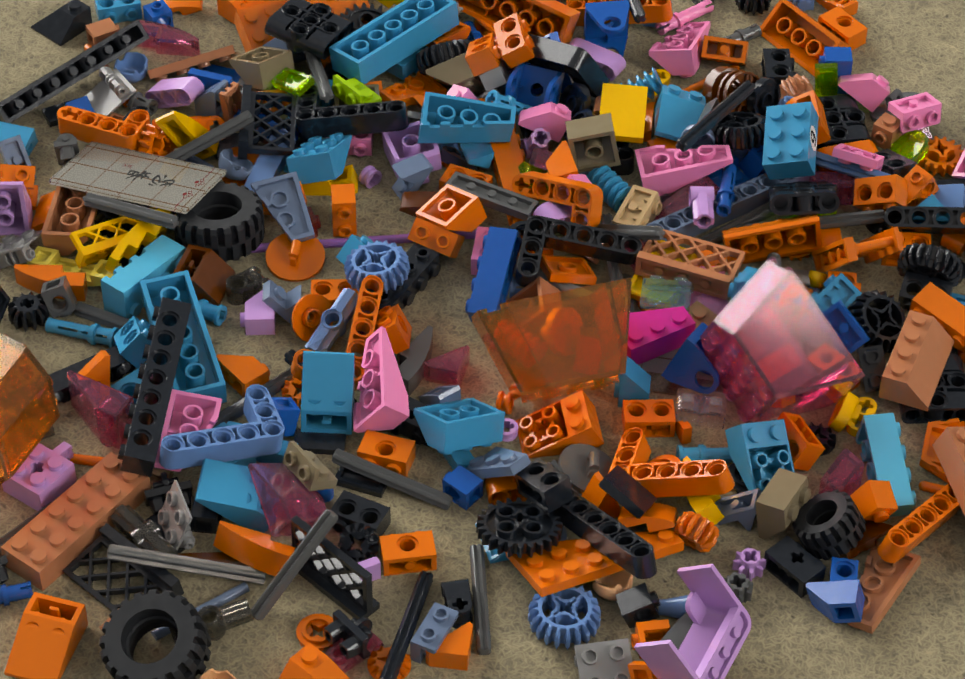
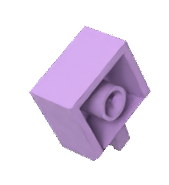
(403, 144)
(43, 476)

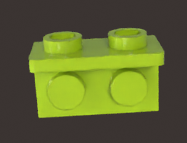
(353, 91)

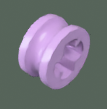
(370, 176)
(513, 428)

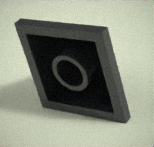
(65, 22)

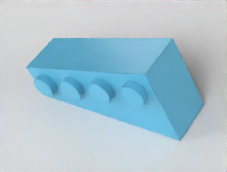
(123, 290)
(886, 457)

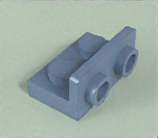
(432, 631)

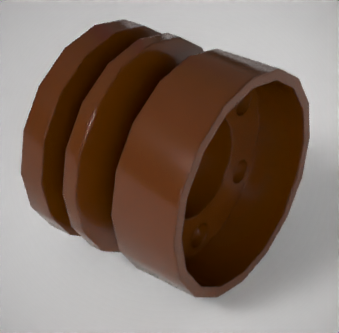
(724, 81)

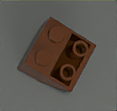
(206, 272)

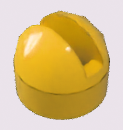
(817, 279)

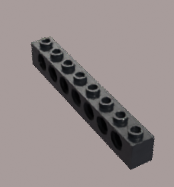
(72, 72)
(156, 386)

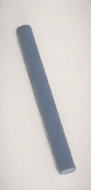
(218, 601)

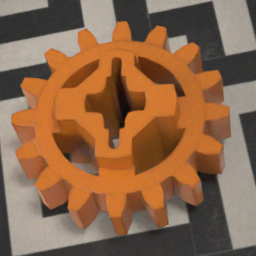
(156, 141)
(941, 156)

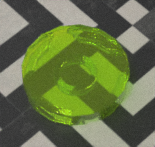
(912, 145)

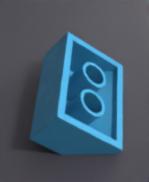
(460, 425)

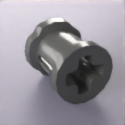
(151, 104)

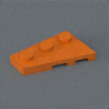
(411, 87)

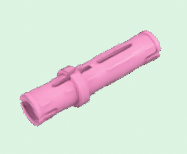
(685, 16)

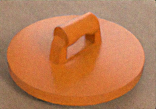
(295, 260)

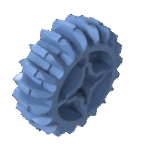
(378, 259)
(563, 623)

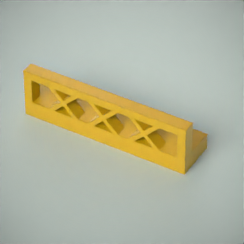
(100, 250)

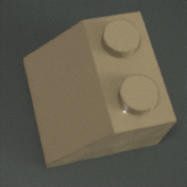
(262, 65)
(456, 72)
(592, 142)
(781, 502)

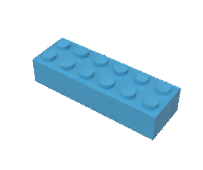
(392, 37)
(198, 364)

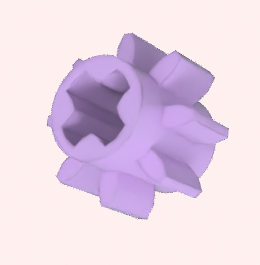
(749, 563)

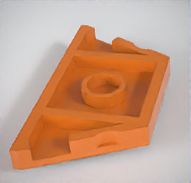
(929, 458)

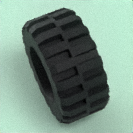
(224, 220)
(148, 613)

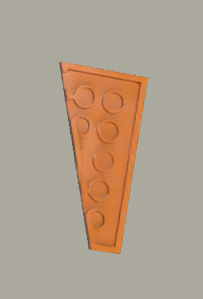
(578, 562)

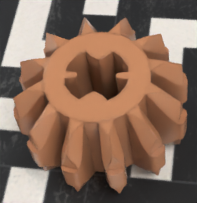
(795, 86)

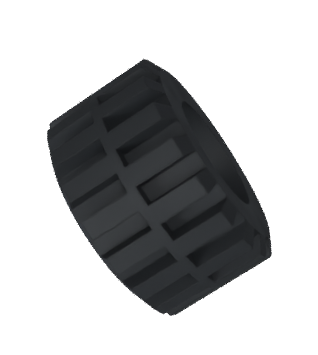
(829, 525)

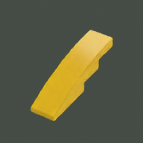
(141, 234)

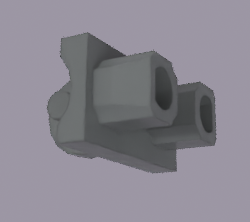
(66, 148)

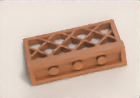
(706, 280)

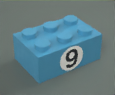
(790, 140)

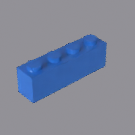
(494, 270)

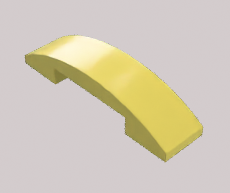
(50, 256)

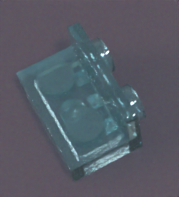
(663, 293)

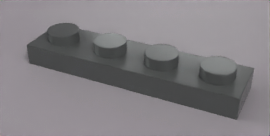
(495, 196)

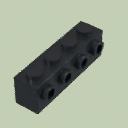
(423, 266)

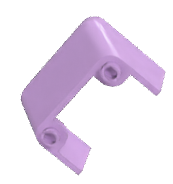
(714, 637)

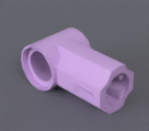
(538, 138)
(702, 203)

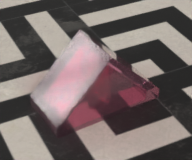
(449, 367)

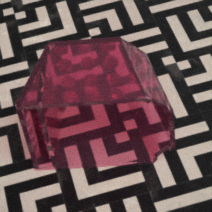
(778, 349)

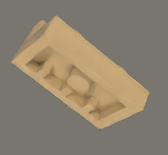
(639, 207)

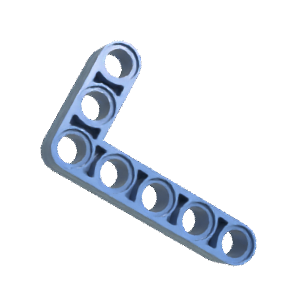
(257, 438)

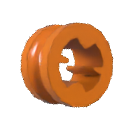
(504, 402)

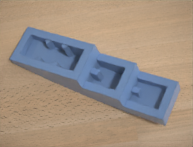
(267, 166)

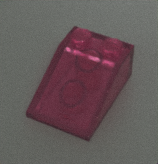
(101, 408)
(284, 497)

